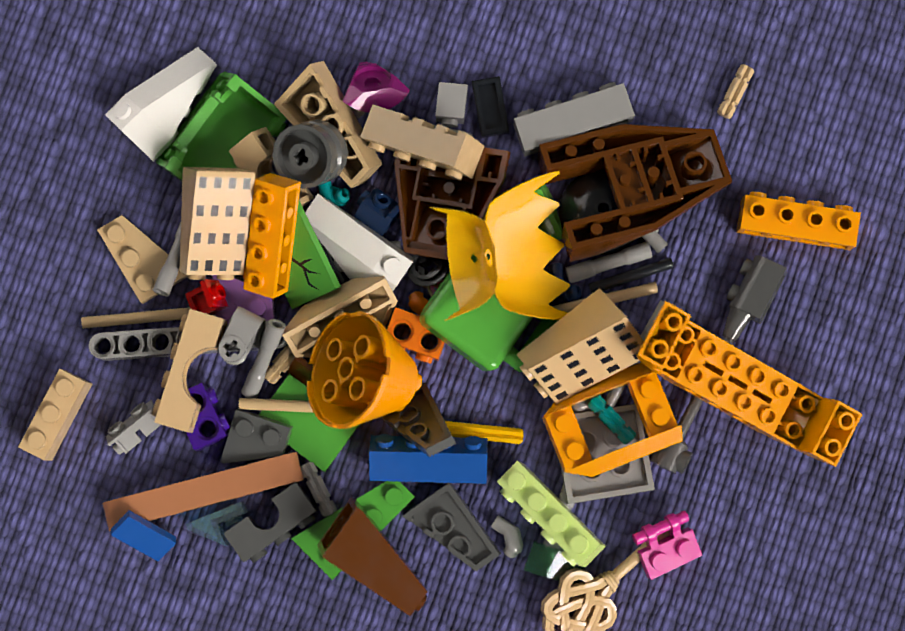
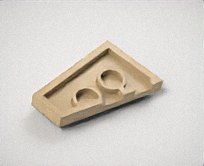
(136, 256)

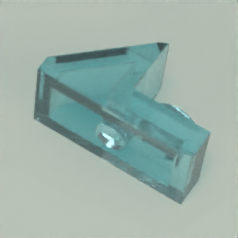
(211, 526)

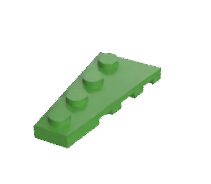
(380, 504)

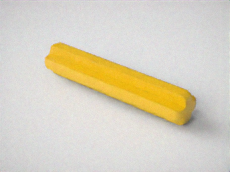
(493, 433)

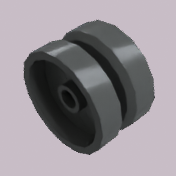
(310, 153)

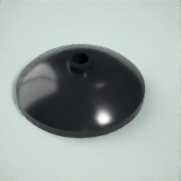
(583, 198)

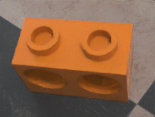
(413, 342)

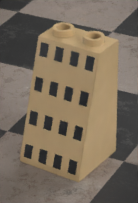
(215, 221)
(581, 349)

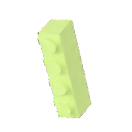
(551, 514)

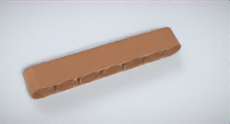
(207, 489)

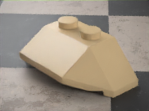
(358, 294)

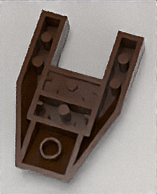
(651, 173)

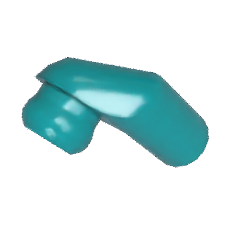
(334, 194)

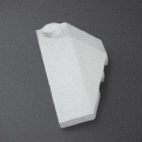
(355, 245)

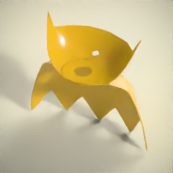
(515, 250)

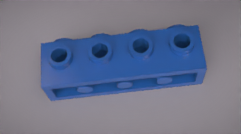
(400, 461)

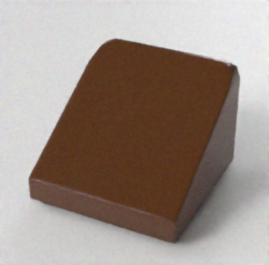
(300, 370)

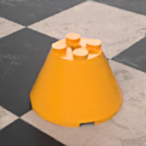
(359, 372)

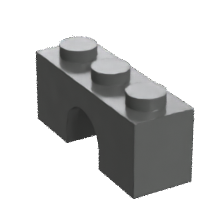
(251, 540)

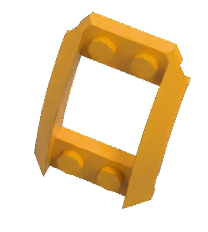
(650, 404)

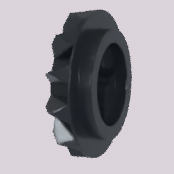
(421, 276)

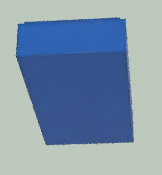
(143, 535)

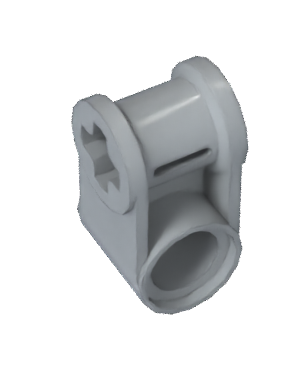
(242, 330)

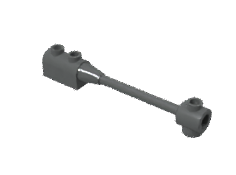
(748, 303)

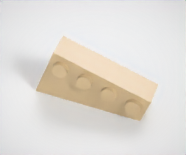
(318, 97)
(419, 140)

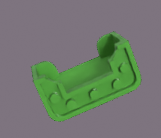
(219, 122)

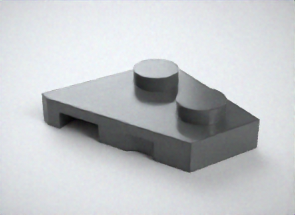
(255, 437)

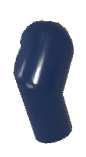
(573, 292)

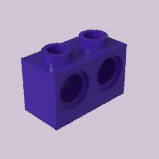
(208, 413)

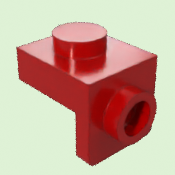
(208, 297)

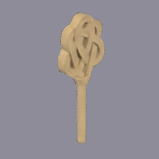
(588, 605)

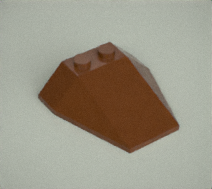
(422, 188)

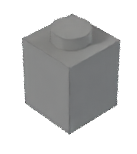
(451, 104)

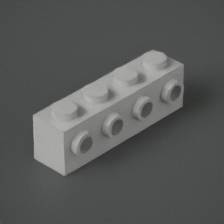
(575, 117)

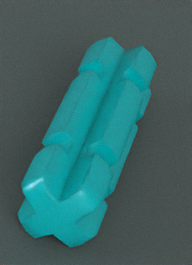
(612, 419)

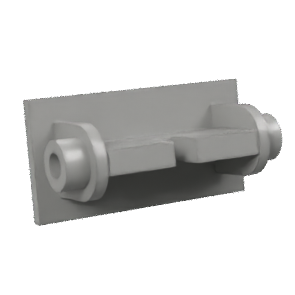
(125, 433)

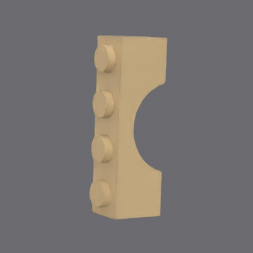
(199, 334)

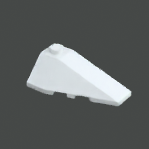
(157, 106)

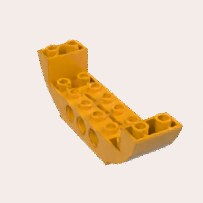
(746, 387)

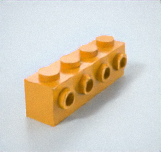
(798, 222)
(271, 235)

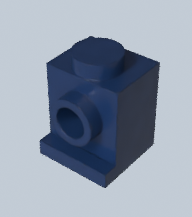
(377, 210)

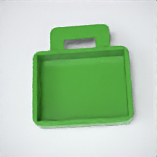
(481, 335)

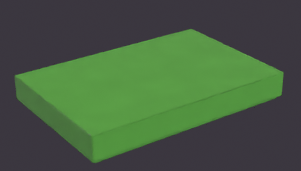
(309, 435)

